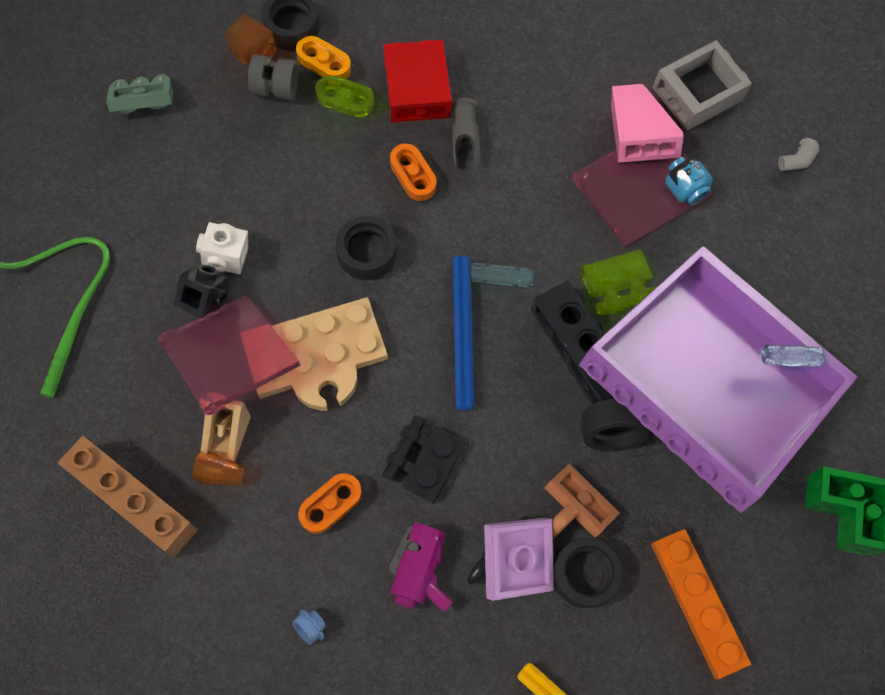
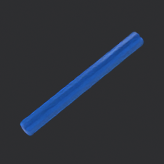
(463, 334)

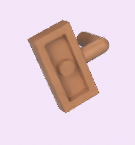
(579, 502)

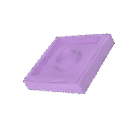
(519, 558)

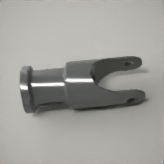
(465, 129)

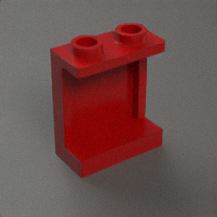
(417, 81)

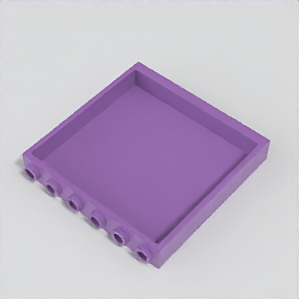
(698, 381)

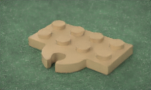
(329, 352)

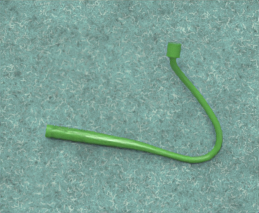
(65, 345)

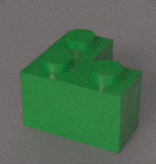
(857, 502)

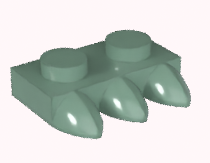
(139, 94)

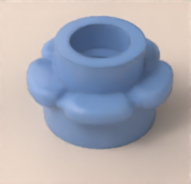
(309, 626)

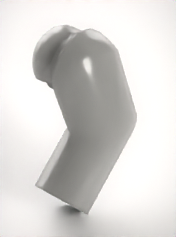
(803, 158)

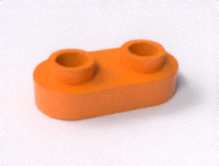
(414, 174)
(329, 503)

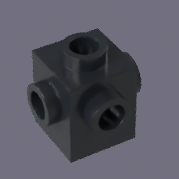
(201, 290)

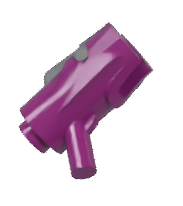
(415, 568)

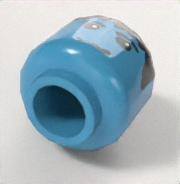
(688, 180)

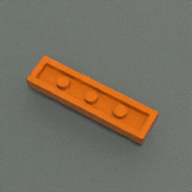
(700, 604)

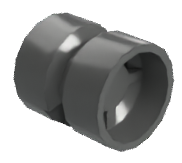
(284, 77)

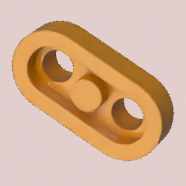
(326, 57)

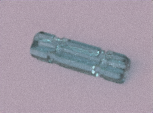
(501, 275)
(792, 355)

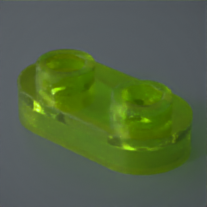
(346, 96)

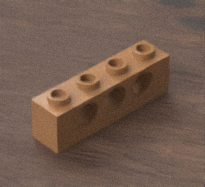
(128, 496)

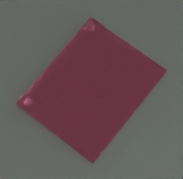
(631, 195)
(227, 354)

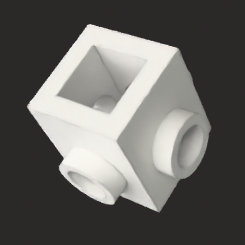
(223, 247)

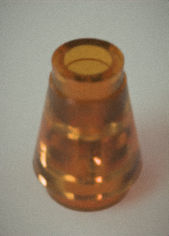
(217, 470)

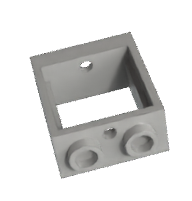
(680, 99)

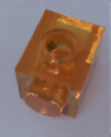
(249, 38)

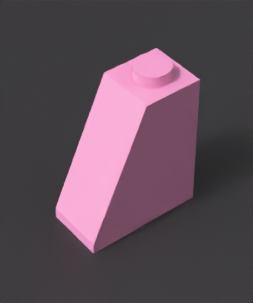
(643, 126)

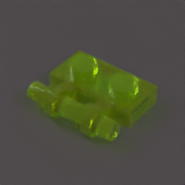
(616, 274)

